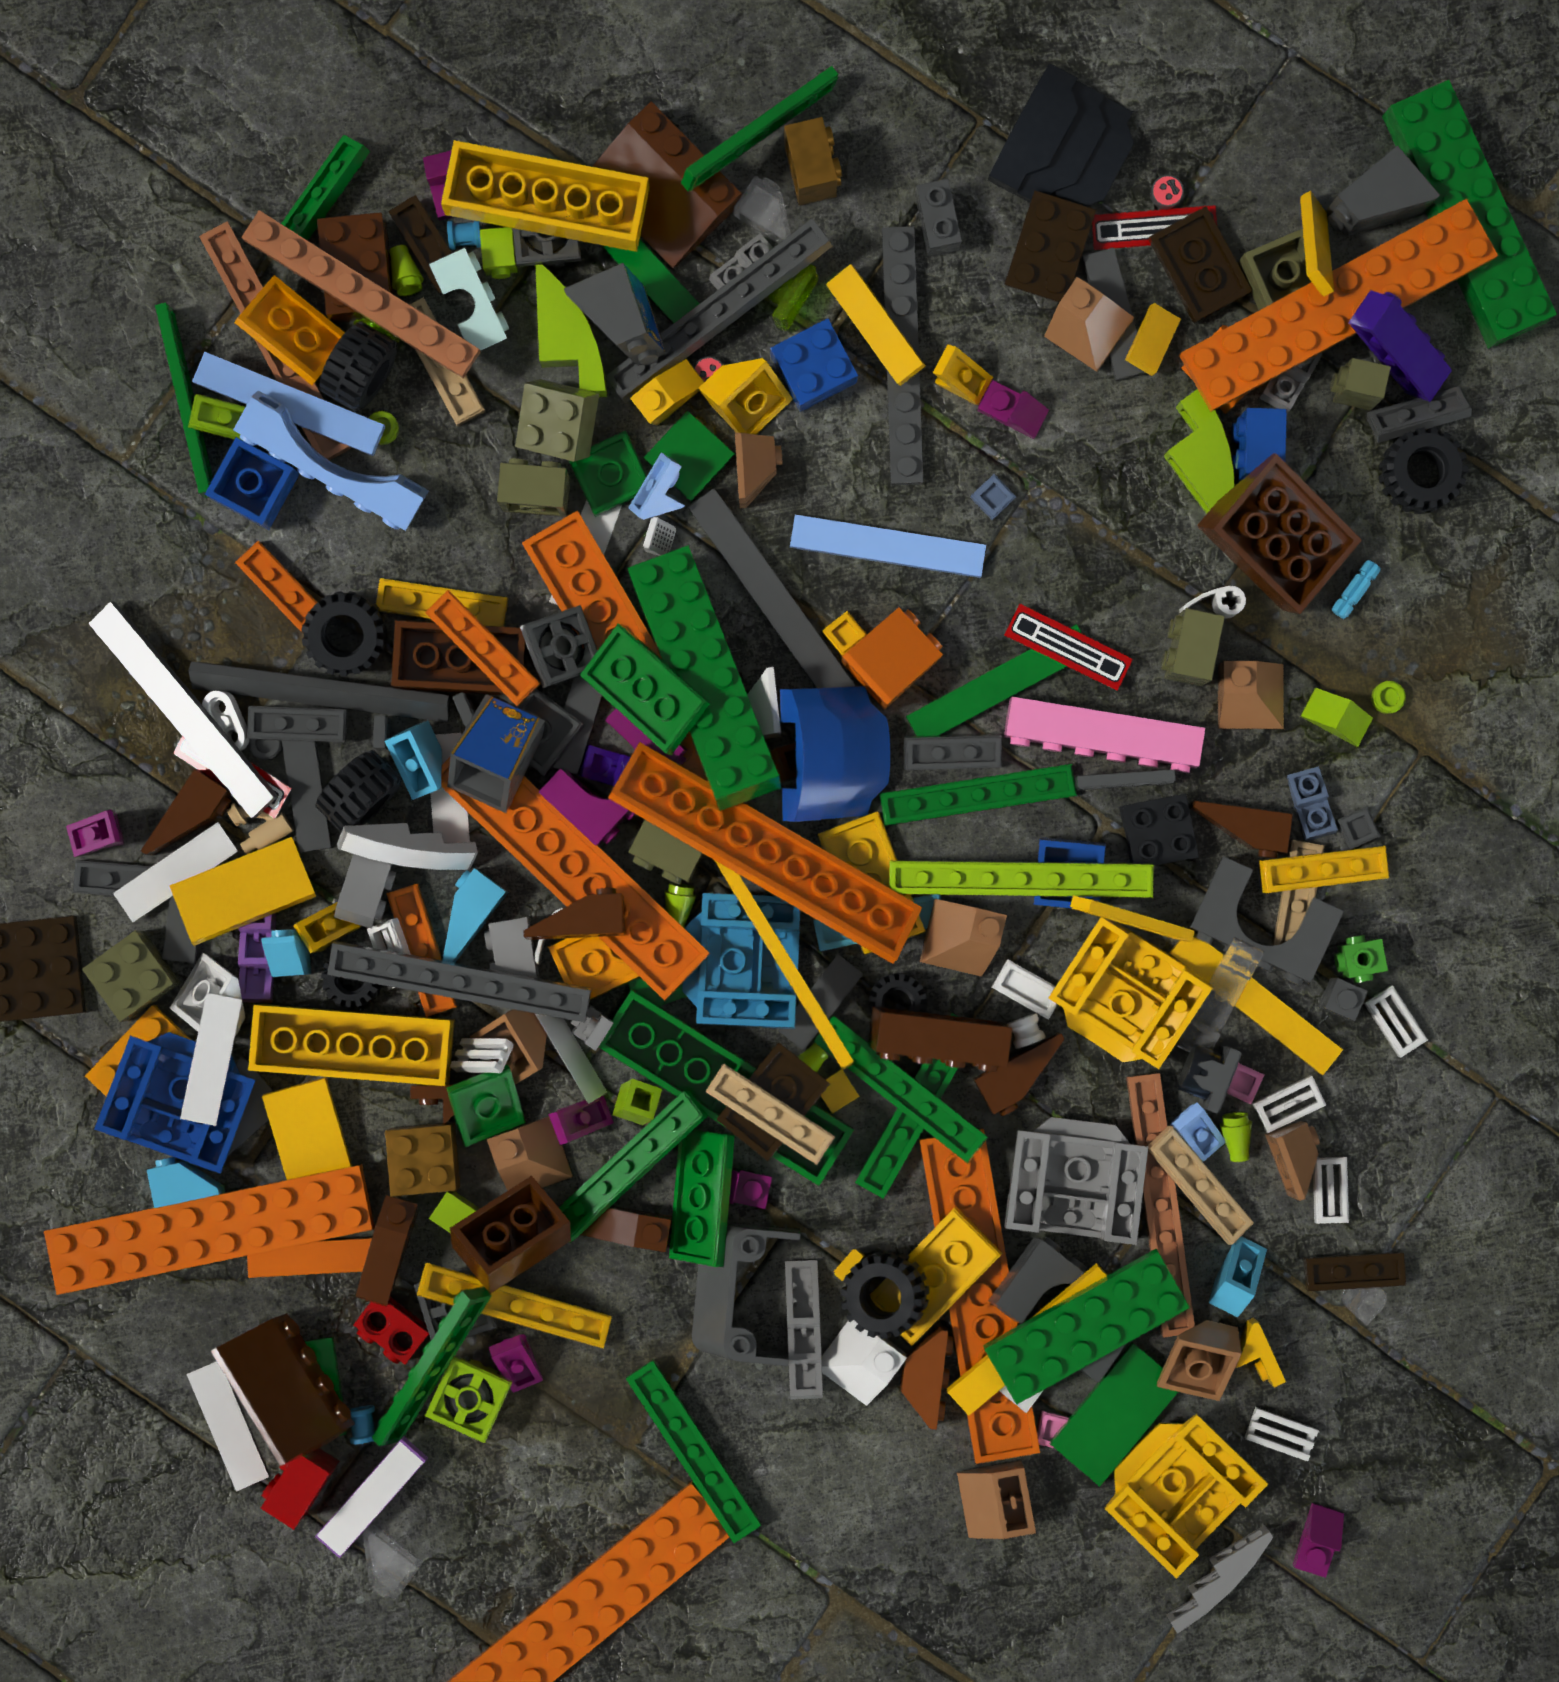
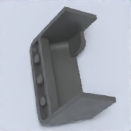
(716, 1293)

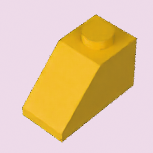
(667, 392)

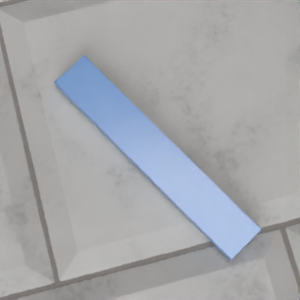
(304, 408)
(888, 546)

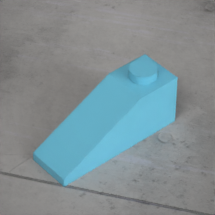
(471, 908)

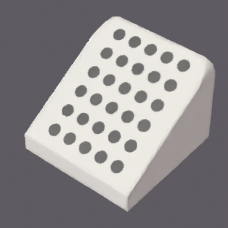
(659, 537)

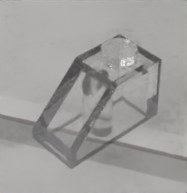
(764, 209)
(388, 1562)

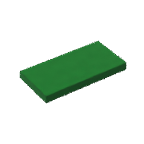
(645, 689)
(702, 1198)
(1113, 1415)

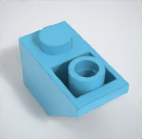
(286, 954)

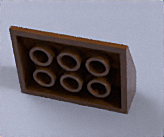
(673, 217)
(1280, 534)
(283, 1388)

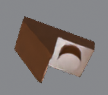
(429, 1096)

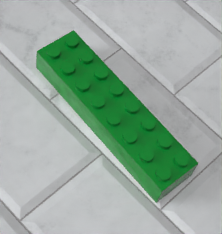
(1439, 141)
(696, 649)
(688, 1060)

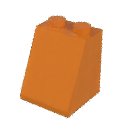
(892, 657)

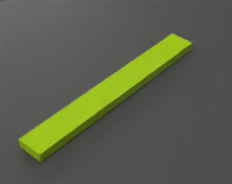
(1021, 878)

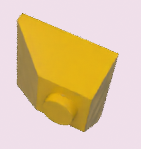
(746, 394)

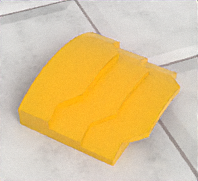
(1128, 994)
(1180, 1490)

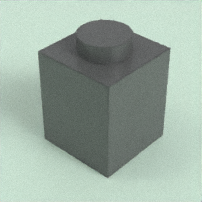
(1342, 999)

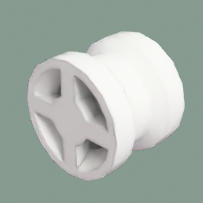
(1026, 1031)

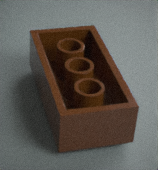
(432, 662)
(940, 1037)

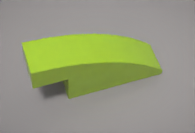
(566, 334)
(1203, 456)

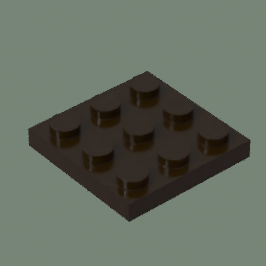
(40, 969)

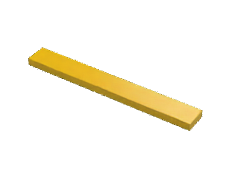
(787, 966)

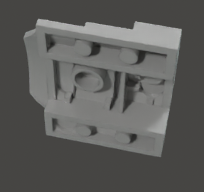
(1077, 1181)

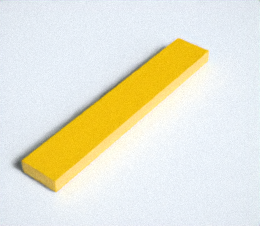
(1264, 1009)
(519, 1307)
(982, 1379)

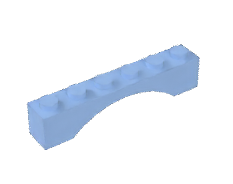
(271, 427)

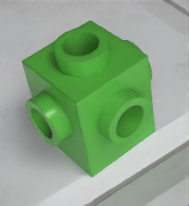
(1372, 958)

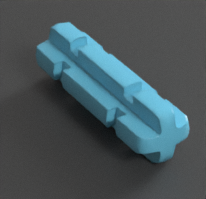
(1356, 589)

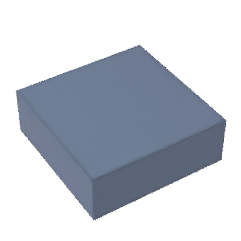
(993, 497)

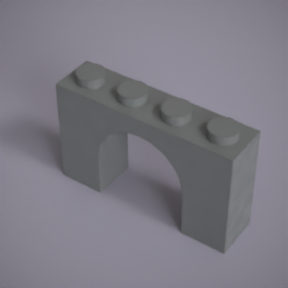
(1296, 957)
(1030, 1277)

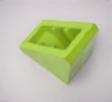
(1337, 716)

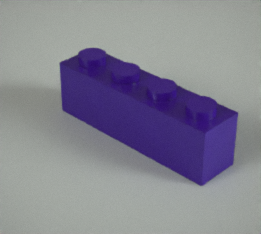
(1400, 344)

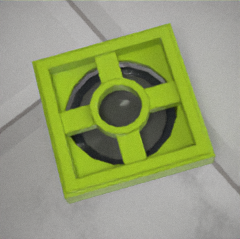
(469, 1397)

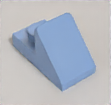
(653, 496)
(1198, 1131)

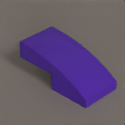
(602, 765)

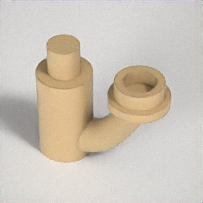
(263, 835)

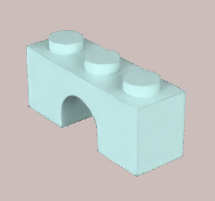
(459, 272)

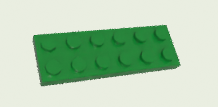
(1086, 1326)

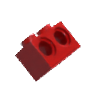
(397, 1320)

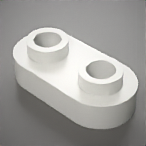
(230, 719)

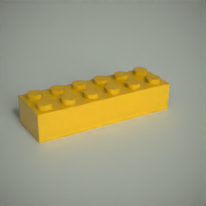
(545, 196)
(351, 1045)

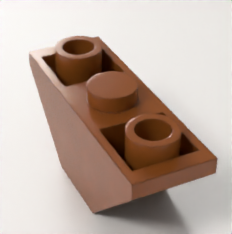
(925, 1375)

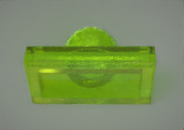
(792, 296)

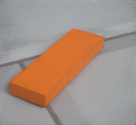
(277, 583)

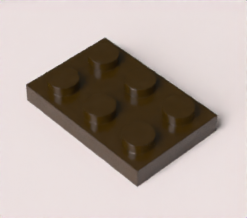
(1049, 246)
(1200, 265)
(787, 1080)

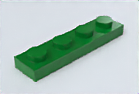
(326, 187)

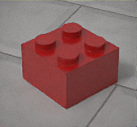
(294, 1491)

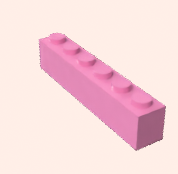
(1104, 733)

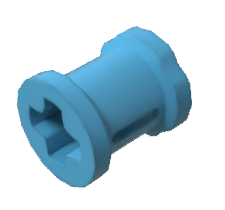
(463, 234)
(364, 1424)

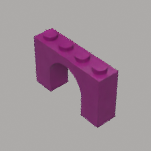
(589, 813)

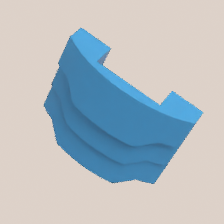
(740, 977)

